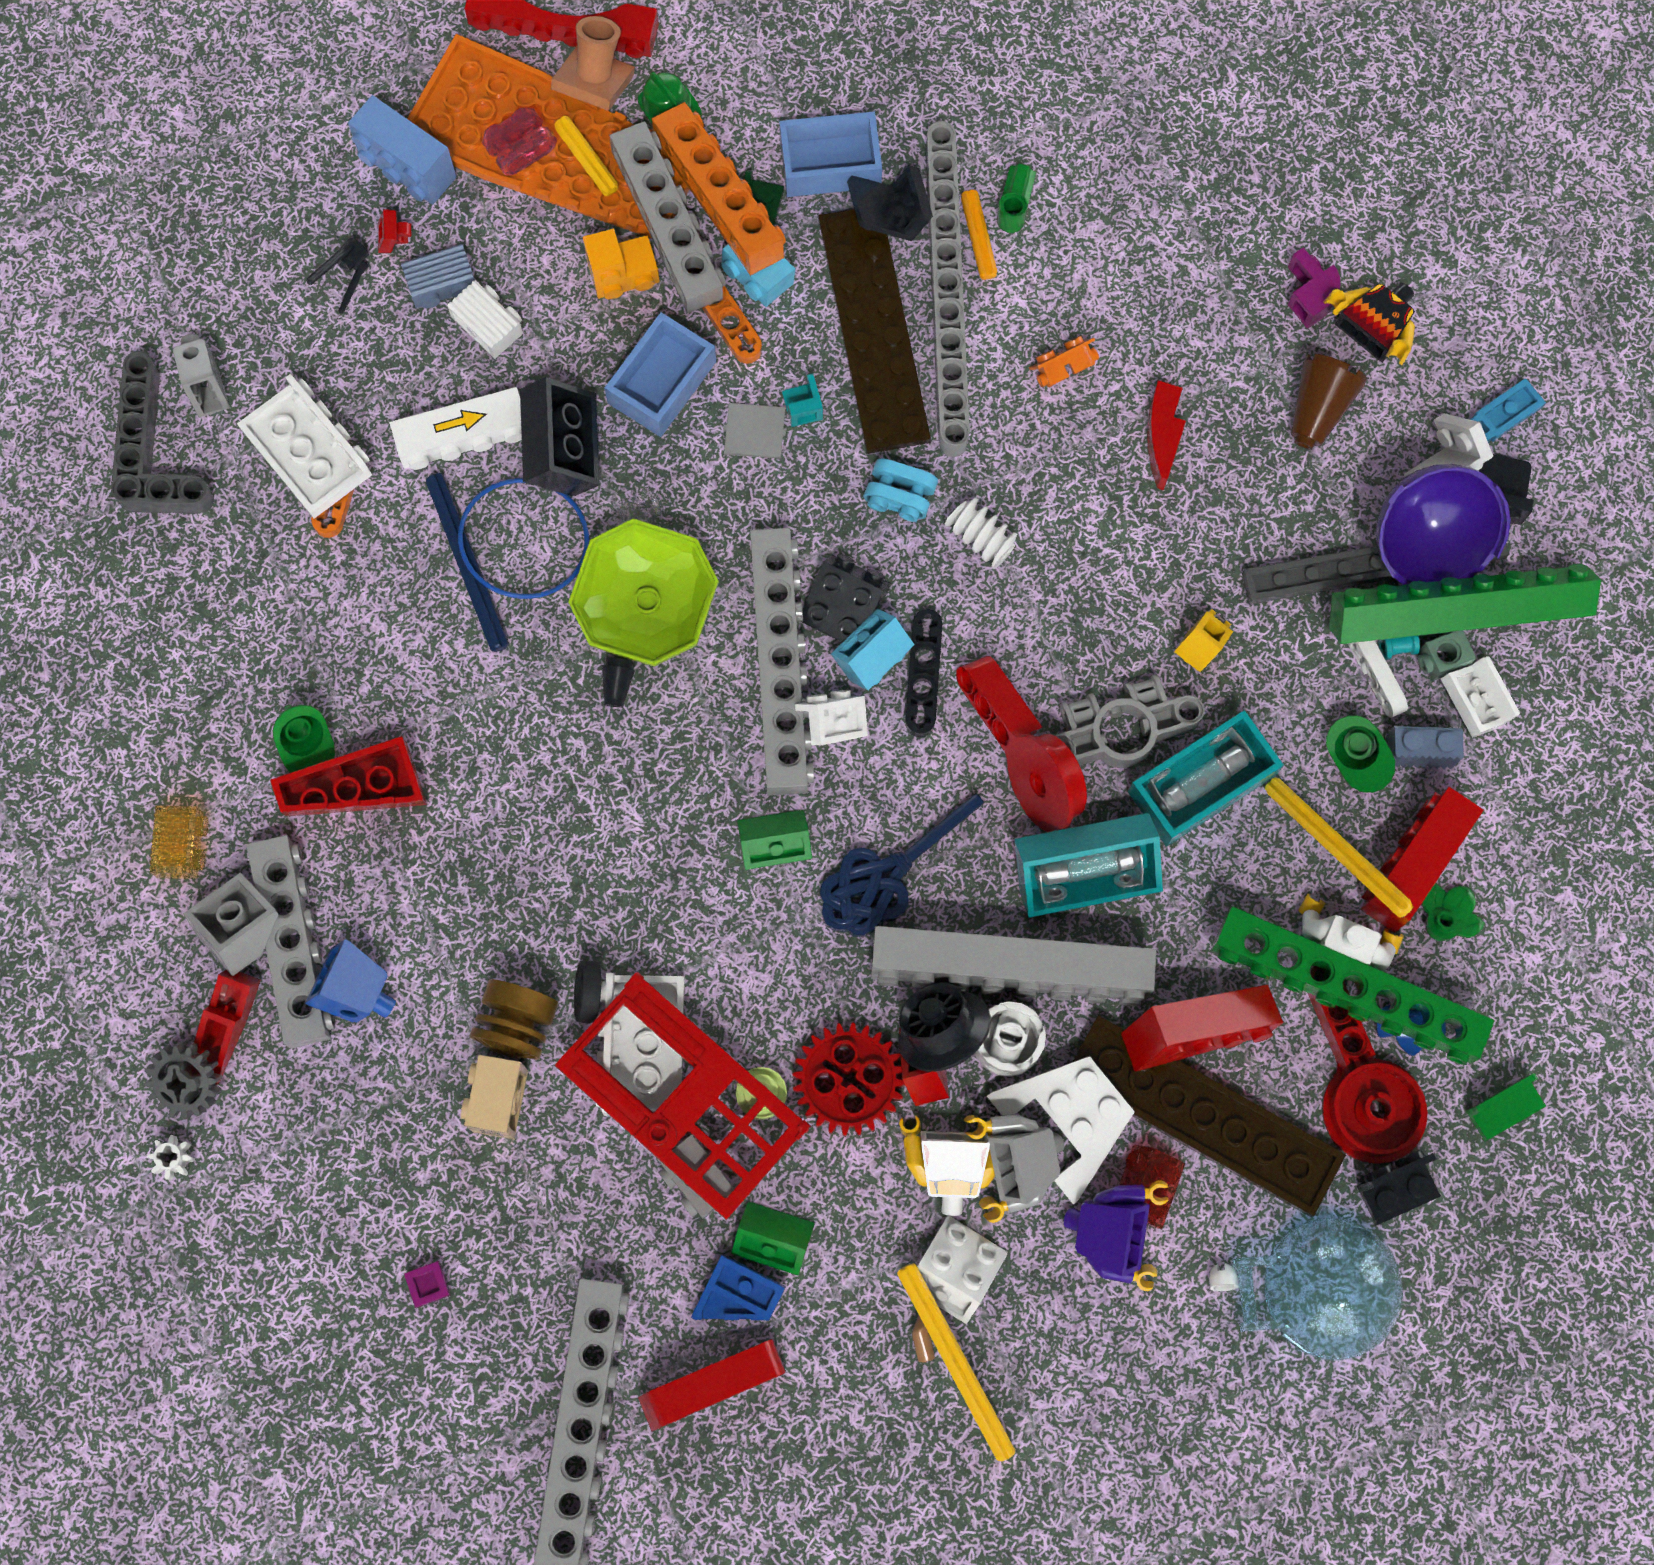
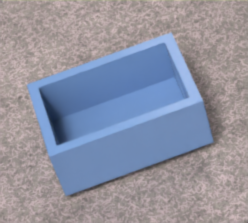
(402, 150)
(827, 151)
(660, 374)

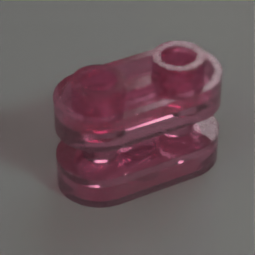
(518, 141)

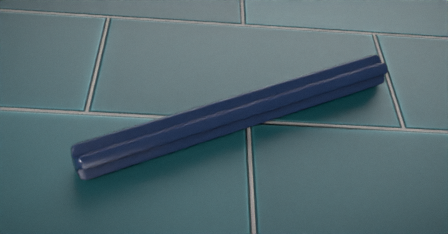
(478, 593)

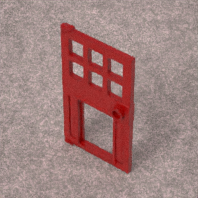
(688, 1102)

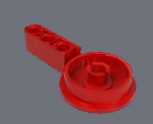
(1039, 767)
(1358, 1083)

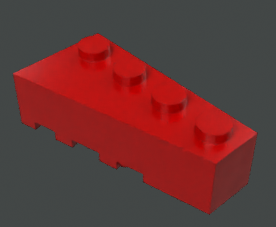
(357, 781)
(1200, 1026)

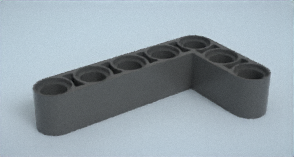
(142, 446)

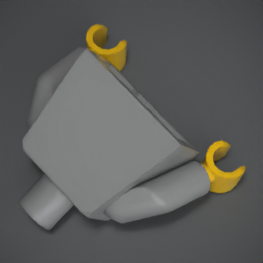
(1021, 1159)

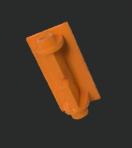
(1076, 354)

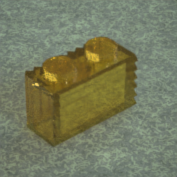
(178, 842)

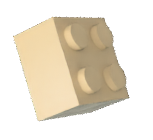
(494, 1096)

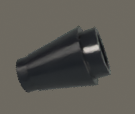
(617, 677)

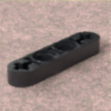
(925, 673)

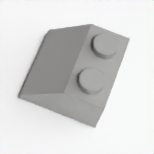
(233, 923)

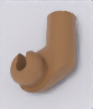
(922, 1342)

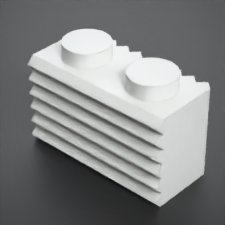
(485, 318)

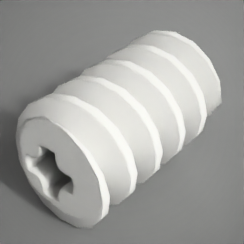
(982, 532)

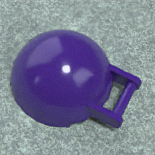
(1442, 524)

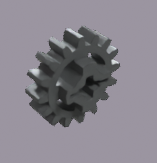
(184, 1078)

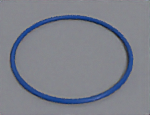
(500, 591)

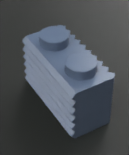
(438, 276)
(1426, 746)

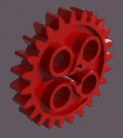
(867, 1054)

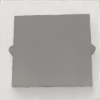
(754, 430)

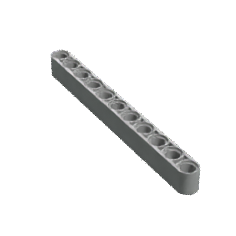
(947, 301)

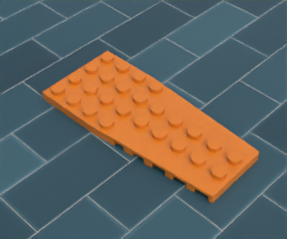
(484, 88)

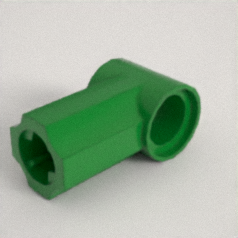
(1015, 198)

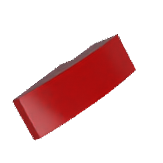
(1163, 431)
(226, 1017)

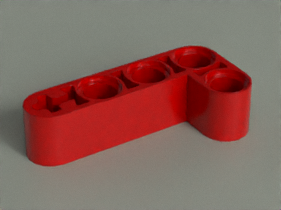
(711, 1384)

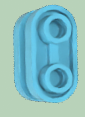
(910, 504)

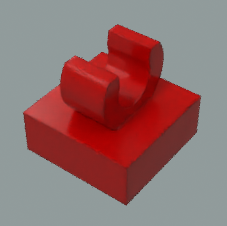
(391, 232)

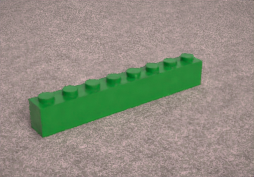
(1464, 603)

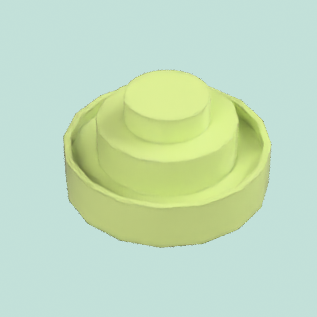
(771, 1081)

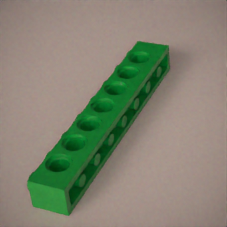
(1470, 1027)

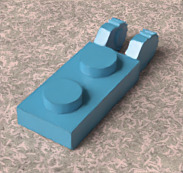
(1509, 410)

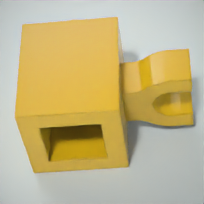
(1204, 641)

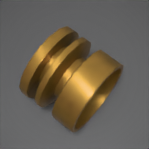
(514, 1018)

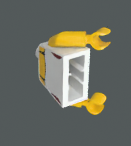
(948, 1164)

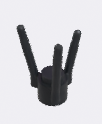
(348, 257)

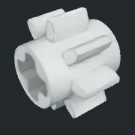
(175, 1165)

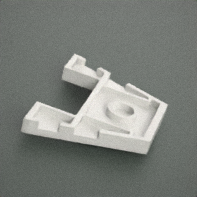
(1083, 1108)

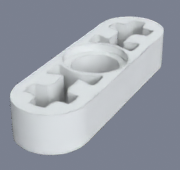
(1382, 679)

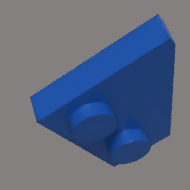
(738, 1293)

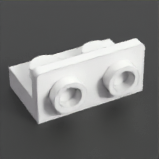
(835, 717)

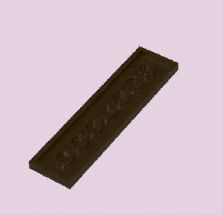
(874, 334)
(1218, 1123)

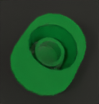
(663, 93)
(302, 737)
(1361, 753)

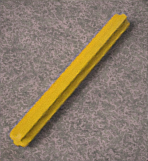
(1339, 847)
(956, 1362)

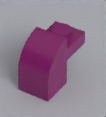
(1317, 285)

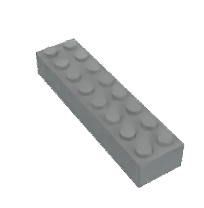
(1014, 965)

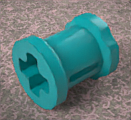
(1399, 646)

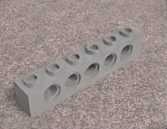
(693, 289)
(264, 860)

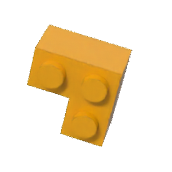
(620, 265)

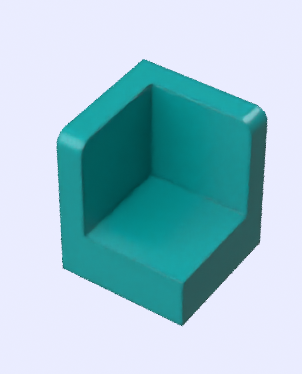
(803, 403)

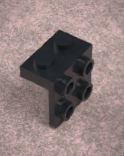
(894, 209)
(1513, 479)
(843, 597)

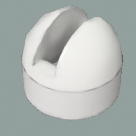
(1223, 1279)

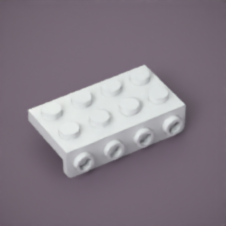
(306, 447)
(634, 1051)

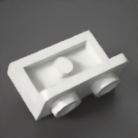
(1480, 697)

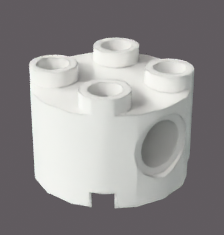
(1013, 1040)

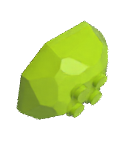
(643, 592)

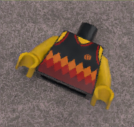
(1377, 319)

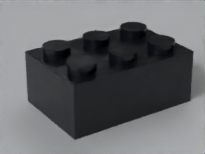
(559, 437)

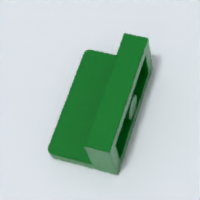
(774, 839)
(1506, 1108)
(772, 1238)

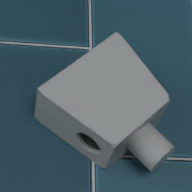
(197, 365)

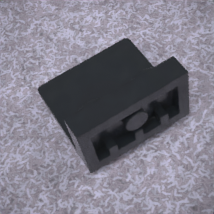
(1399, 1190)

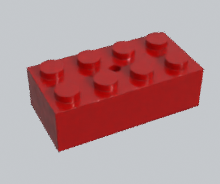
(1424, 853)

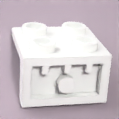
(1463, 444)
(960, 1268)

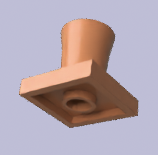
(590, 69)

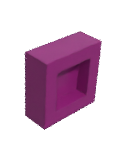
(427, 1284)

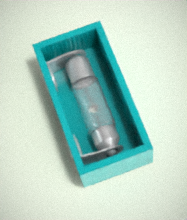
(1205, 778)
(1089, 865)

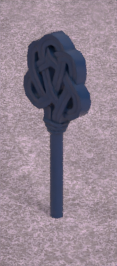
(901, 862)

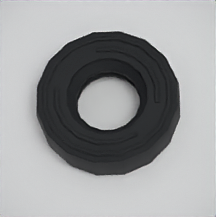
(587, 991)

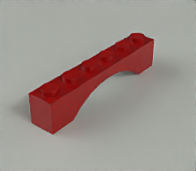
(517, 17)

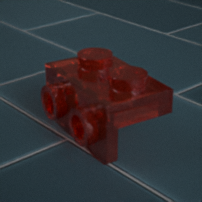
(1149, 1165)

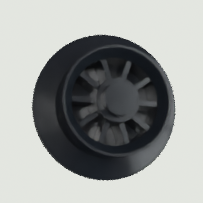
(942, 1027)

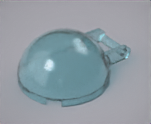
(1326, 1288)

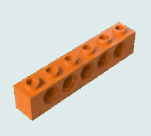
(706, 169)

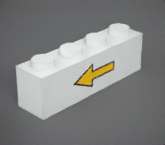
(458, 429)

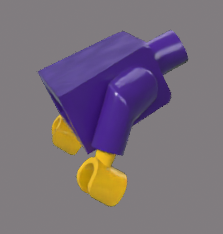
(1114, 1232)

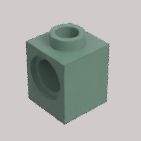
(1457, 648)

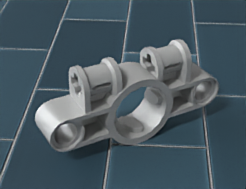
(1144, 701)

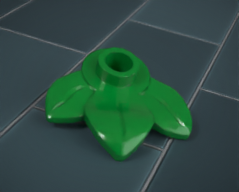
(1455, 909)

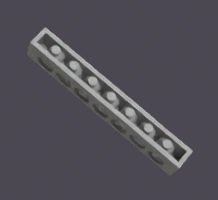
(770, 546)
(590, 1297)

